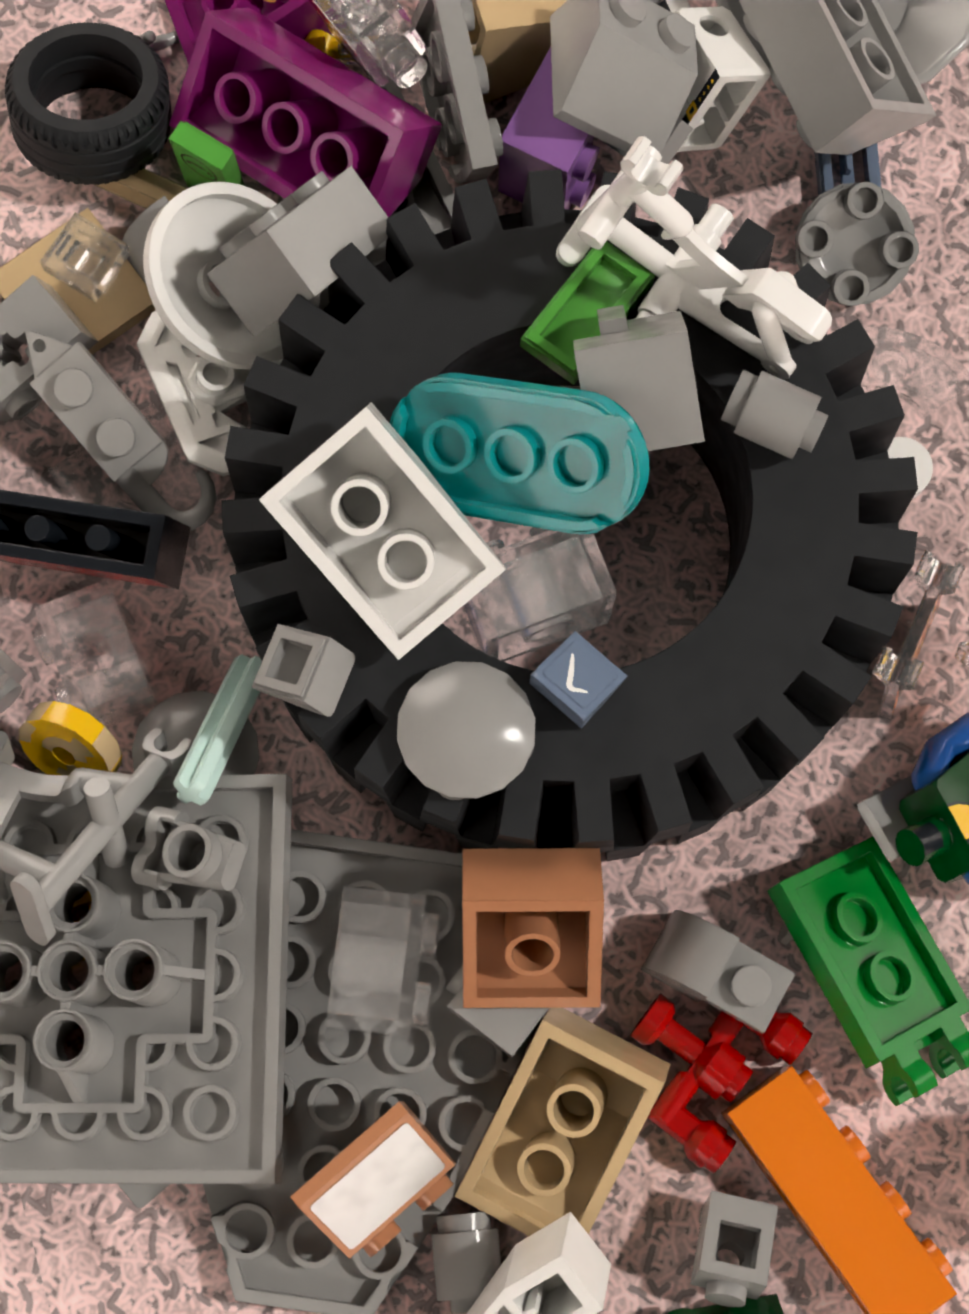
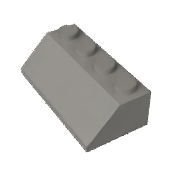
(839, 71)

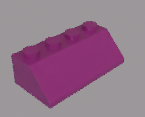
(299, 110)

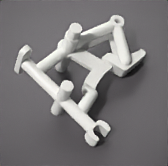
(696, 275)

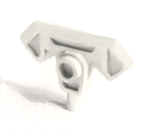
(193, 394)

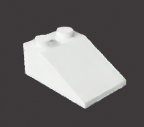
(383, 531)

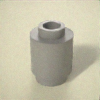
(774, 413)
(464, 1258)

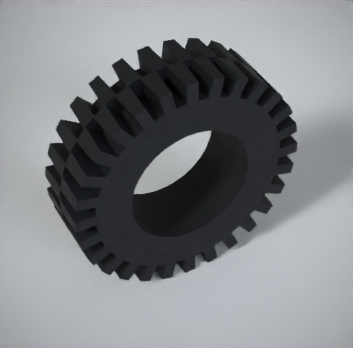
(694, 724)

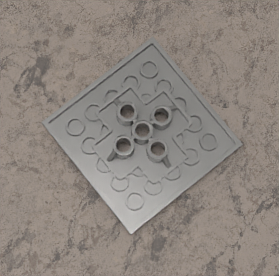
(172, 1074)

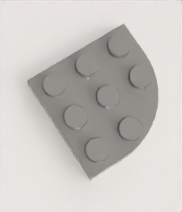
(455, 88)

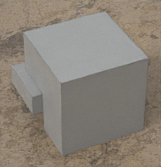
(646, 371)

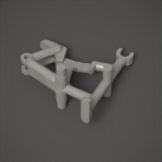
(111, 801)

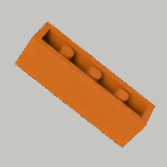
(836, 1197)

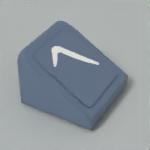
(577, 679)

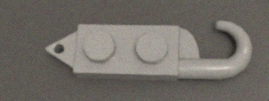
(110, 426)

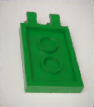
(877, 967)

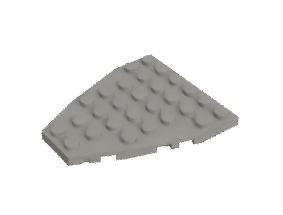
(349, 1080)

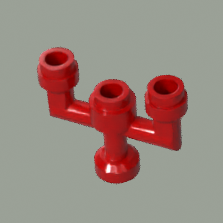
(714, 1069)

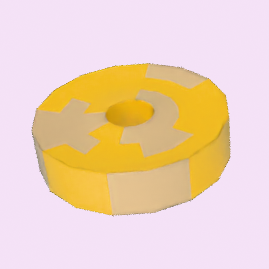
(67, 738)

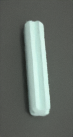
(218, 732)

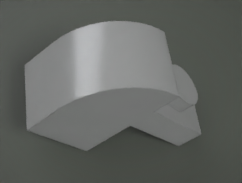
(718, 969)

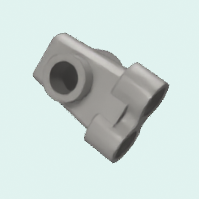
(185, 854)

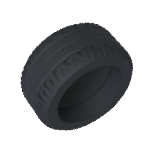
(83, 58)

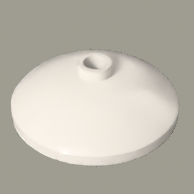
(176, 261)

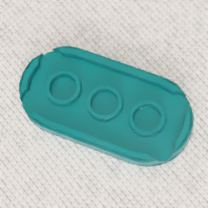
(526, 451)

